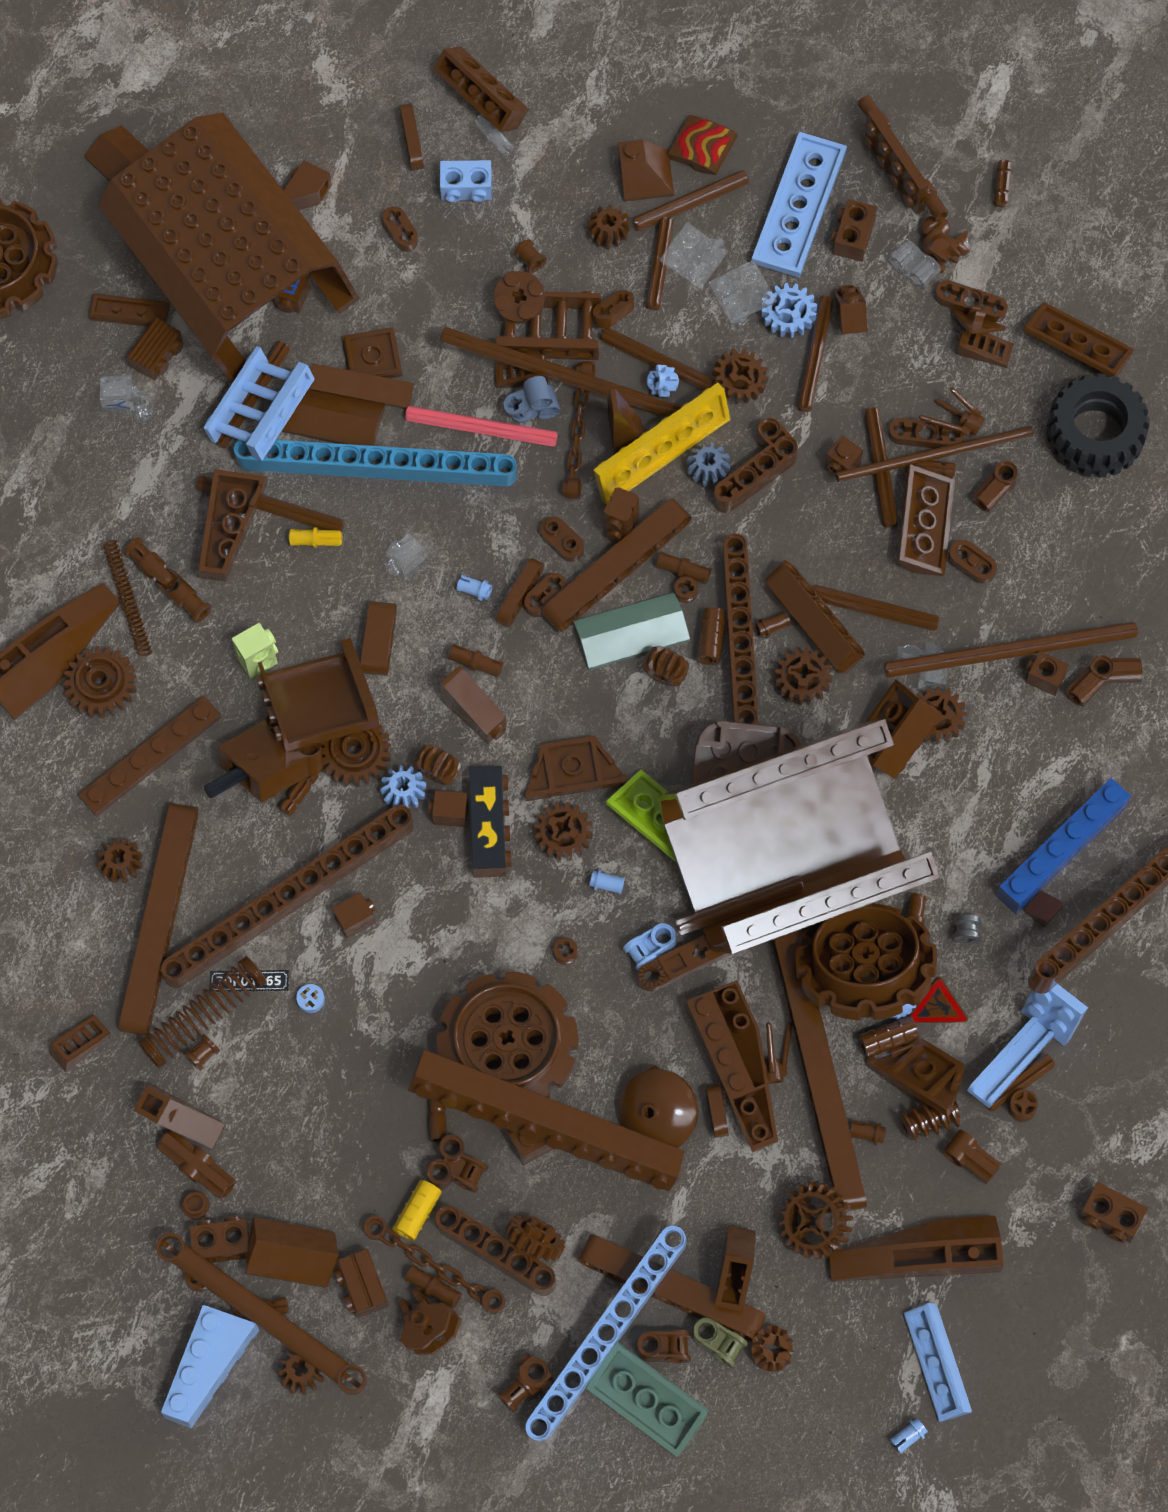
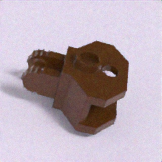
(427, 1323)

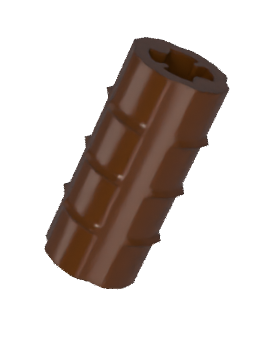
(711, 636)
(888, 1036)

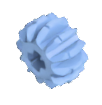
(405, 778)

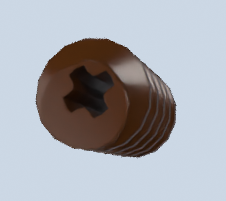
(927, 1119)

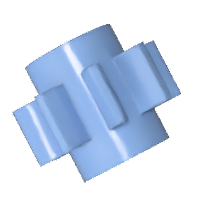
(662, 380)

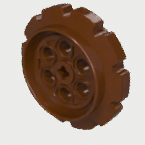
(34, 245)
(866, 962)
(507, 997)

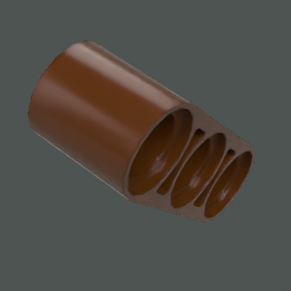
(378, 638)

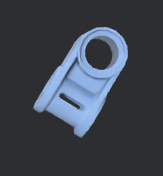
(649, 946)

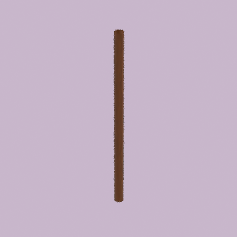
(934, 454)

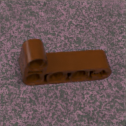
(751, 469)

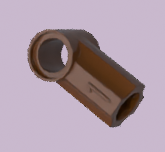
(994, 487)
(965, 1152)

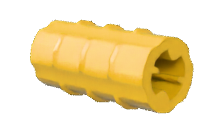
(417, 1210)

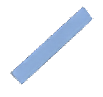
(937, 1362)

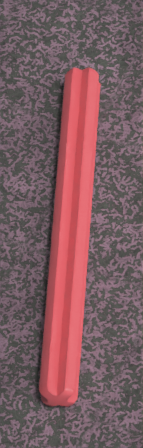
(481, 426)

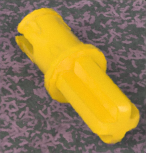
(315, 537)

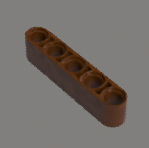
(815, 617)
(489, 1238)

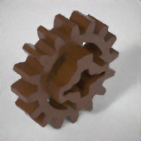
(740, 375)
(816, 677)
(947, 719)
(571, 838)
(535, 1237)

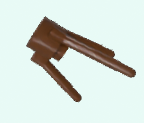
(970, 421)
(774, 1069)

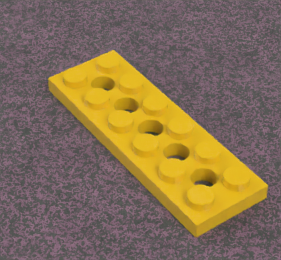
(663, 442)

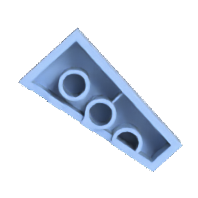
(208, 1358)

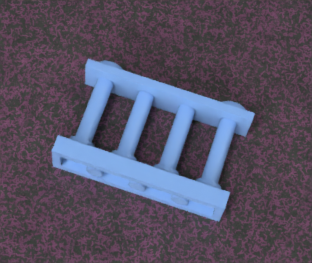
(274, 418)

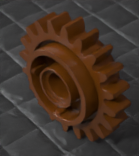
(97, 666)
(359, 765)

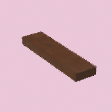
(361, 386)

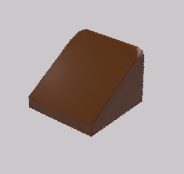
(1043, 908)

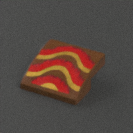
(702, 144)

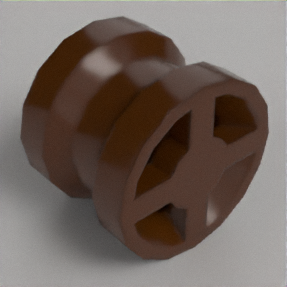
(1025, 1100)

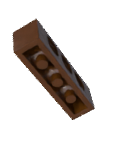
(480, 88)

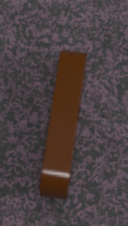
(411, 136)
(966, 291)
(917, 441)
(516, 597)

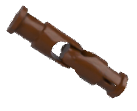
(155, 568)

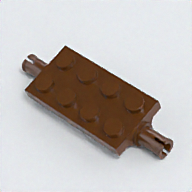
(892, 156)

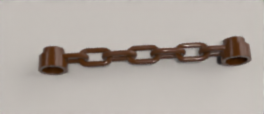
(572, 486)
(489, 1294)

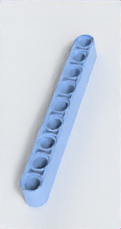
(593, 1339)

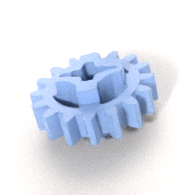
(789, 310)

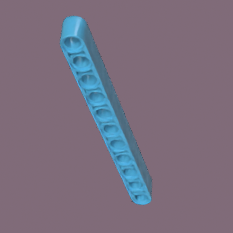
(387, 468)

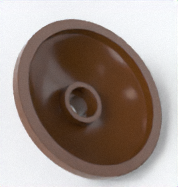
(672, 1103)

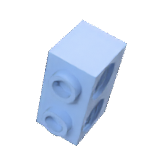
(466, 174)

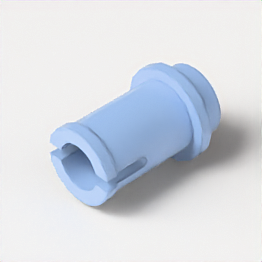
(474, 587)
(606, 882)
(910, 1435)

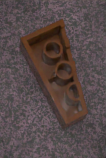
(229, 516)

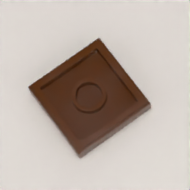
(373, 353)

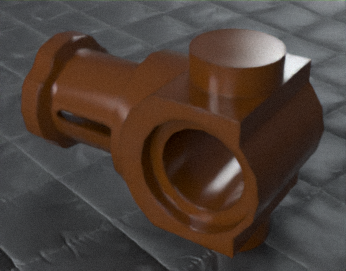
(524, 1384)

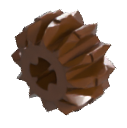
(609, 226)
(666, 666)
(437, 764)
(119, 870)
(292, 1377)

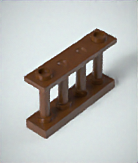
(560, 346)

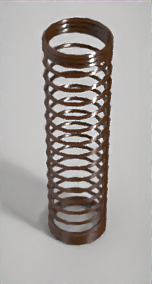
(149, 1046)

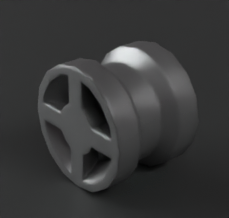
(967, 929)

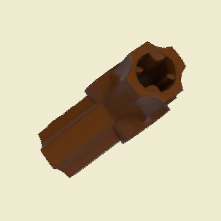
(1090, 682)

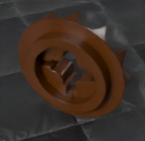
(764, 1357)

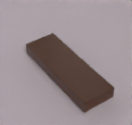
(127, 310)

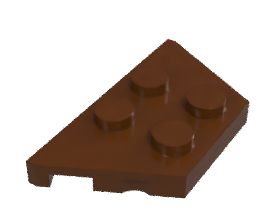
(573, 768)
(923, 1072)

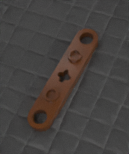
(678, 964)

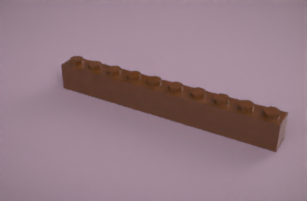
(546, 1121)

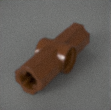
(196, 1164)

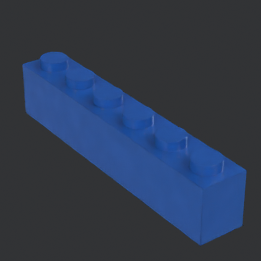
(1063, 846)

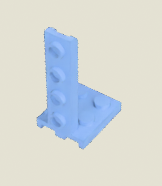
(1050, 1016)

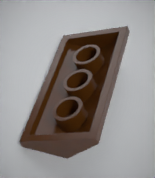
(114, 152)
(1079, 340)
(336, 419)
(925, 521)

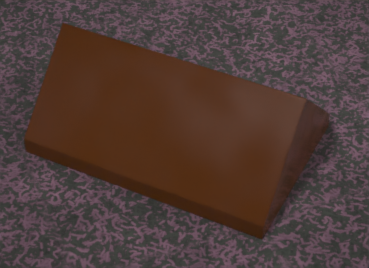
(291, 1252)

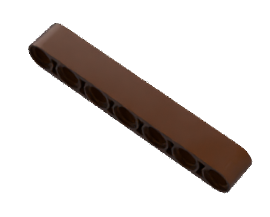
(616, 565)
(673, 1289)

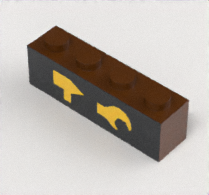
(487, 821)

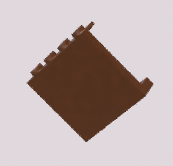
(318, 699)

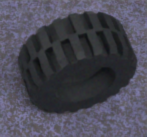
(1105, 396)

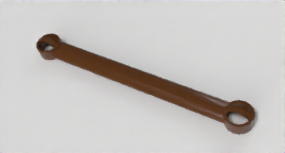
(261, 1313)

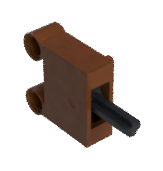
(262, 763)

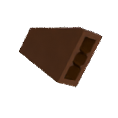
(472, 705)
(735, 1268)

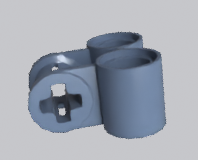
(533, 401)

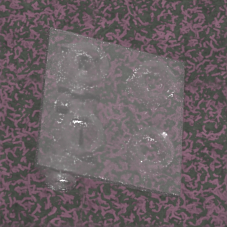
(694, 255)
(742, 292)

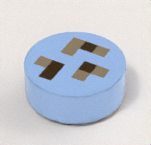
(310, 998)

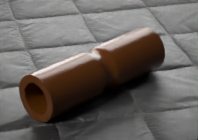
(437, 1121)

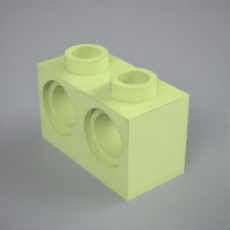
(253, 647)

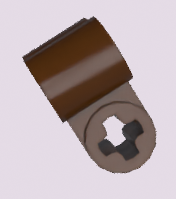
(457, 1167)

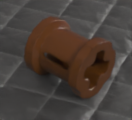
(530, 256)
(201, 1052)

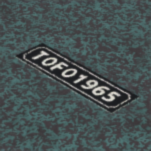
(276, 981)

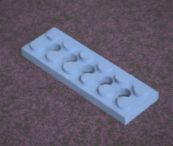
(807, 218)

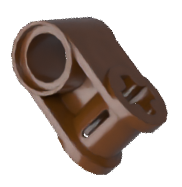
(666, 1346)

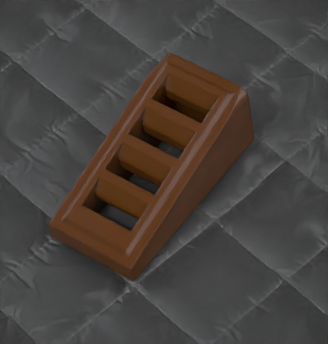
(983, 355)
(514, 381)
(75, 1056)

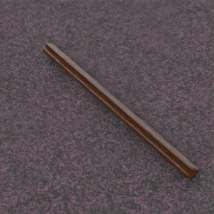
(556, 371)
(1010, 649)

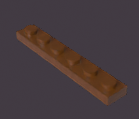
(149, 756)

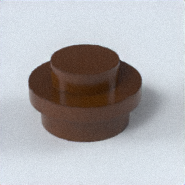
(195, 1205)

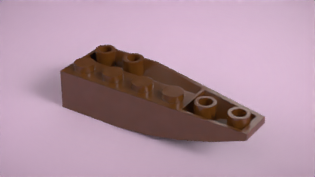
(42, 654)
(737, 1059)
(925, 1250)

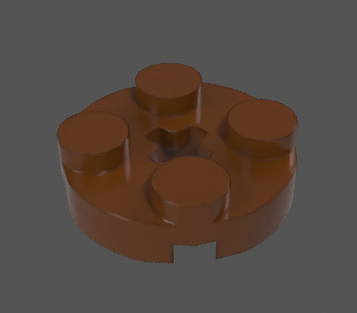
(525, 310)

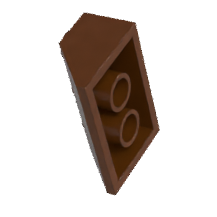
(908, 721)

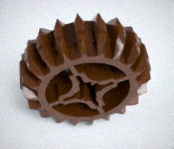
(823, 1228)

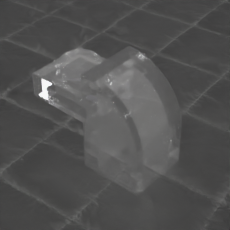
(930, 678)

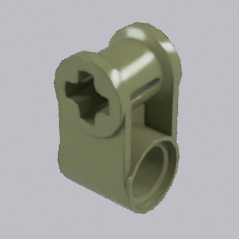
(720, 1342)

